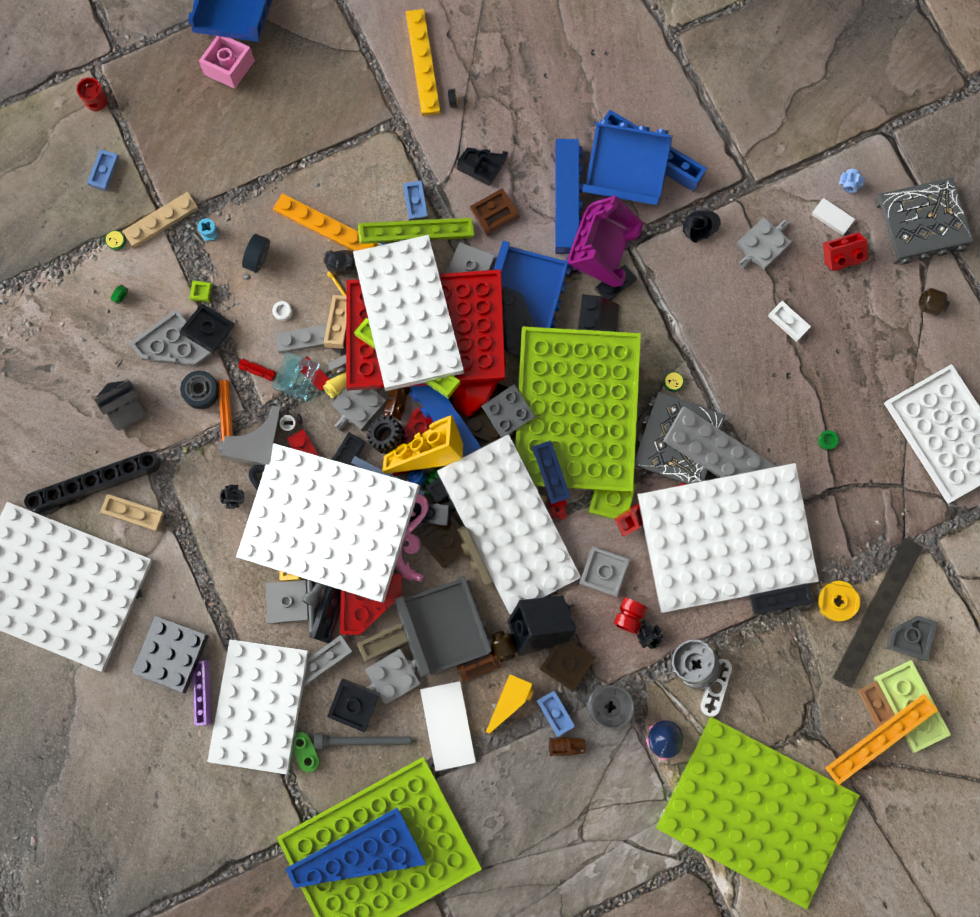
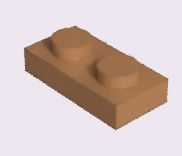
(875, 703)

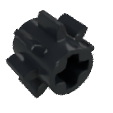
(232, 496)
(650, 636)

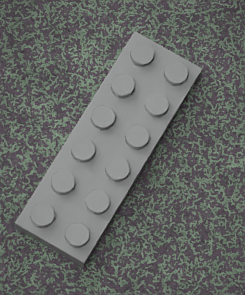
(711, 446)

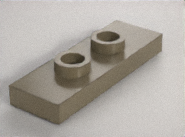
(477, 563)
(382, 642)

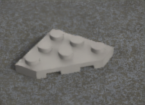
(166, 344)

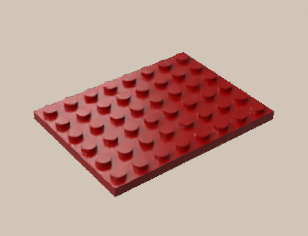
(476, 319)

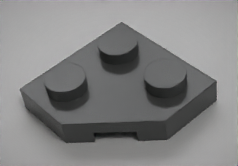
(913, 638)

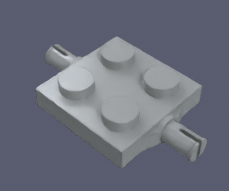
(763, 243)
(357, 407)
(392, 676)

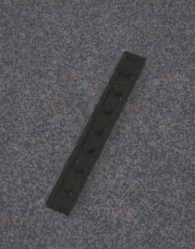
(877, 612)

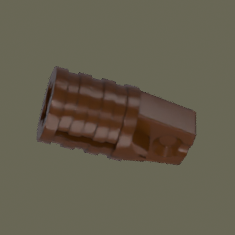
(566, 746)

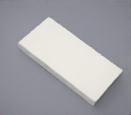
(447, 726)

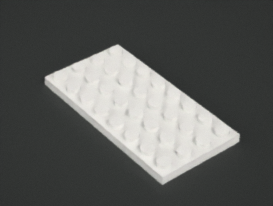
(407, 313)
(508, 523)

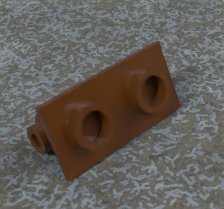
(396, 406)
(478, 667)

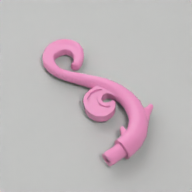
(414, 543)

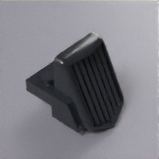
(120, 403)

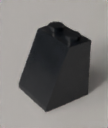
(541, 624)

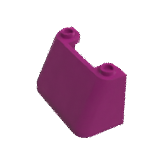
(603, 238)

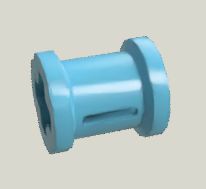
(208, 224)

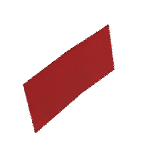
(319, 378)

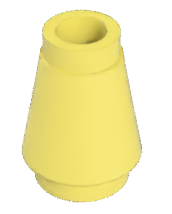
(335, 385)

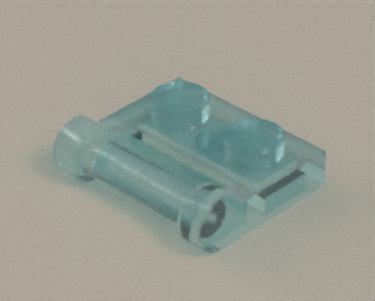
(289, 374)

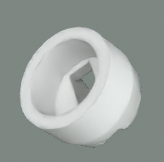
(288, 427)

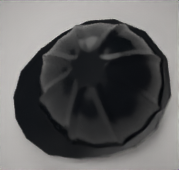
(701, 225)
(339, 262)

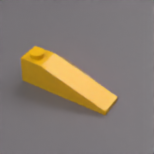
(433, 448)

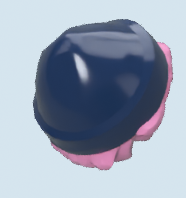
(665, 739)

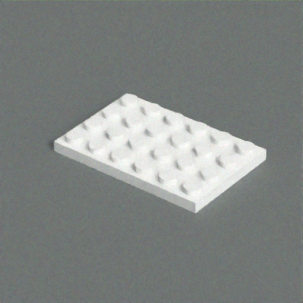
(943, 430)
(258, 706)

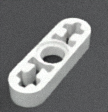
(717, 704)

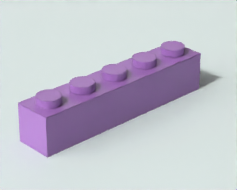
(202, 694)

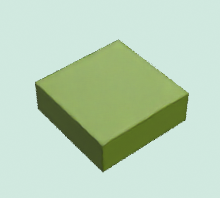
(201, 291)

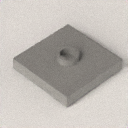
(470, 259)
(604, 571)
(285, 601)

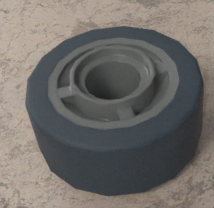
(255, 253)
(192, 382)

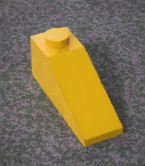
(512, 698)

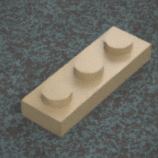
(336, 325)
(132, 512)

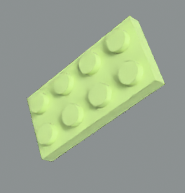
(902, 687)

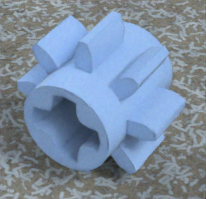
(851, 180)

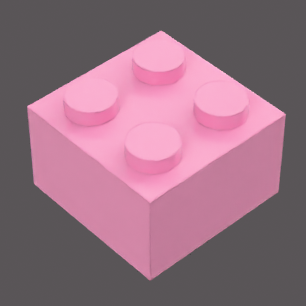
(226, 61)

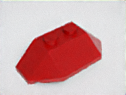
(471, 396)

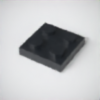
(207, 328)
(353, 705)

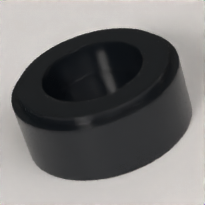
(453, 98)

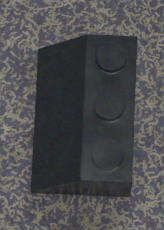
(597, 314)

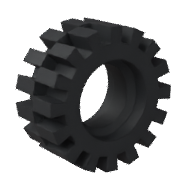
(379, 428)

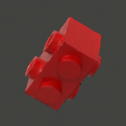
(845, 251)

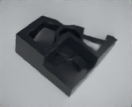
(481, 164)

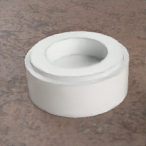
(282, 311)

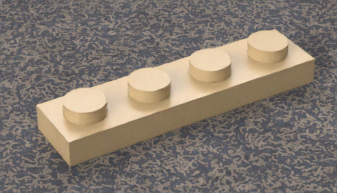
(160, 220)

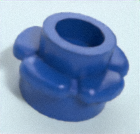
(417, 477)

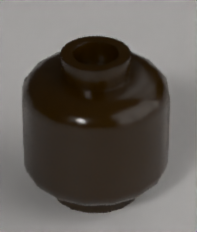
(933, 301)
(503, 646)

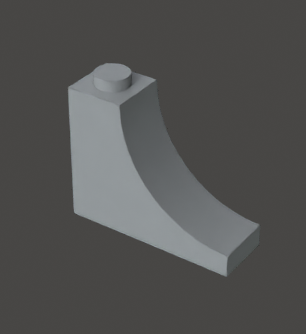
(253, 447)

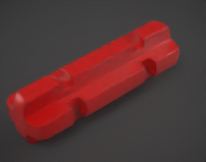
(257, 369)

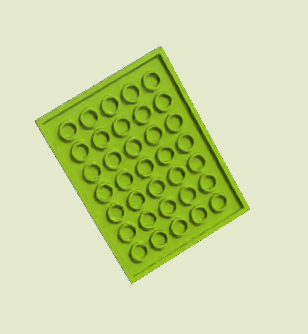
(583, 401)
(758, 812)
(395, 891)

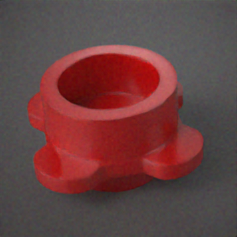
(558, 514)

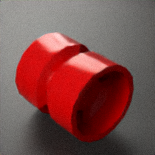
(92, 94)
(630, 615)

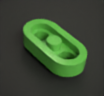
(305, 752)

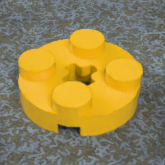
(848, 595)

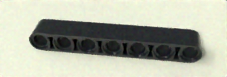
(83, 480)

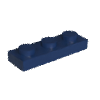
(551, 472)

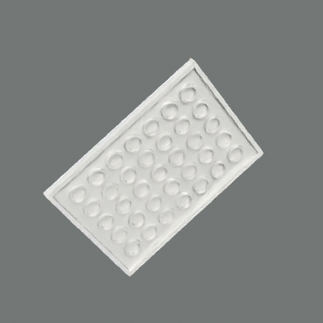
(328, 522)
(727, 537)
(65, 586)

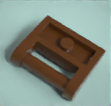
(490, 207)

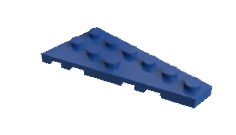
(371, 849)

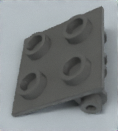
(508, 411)

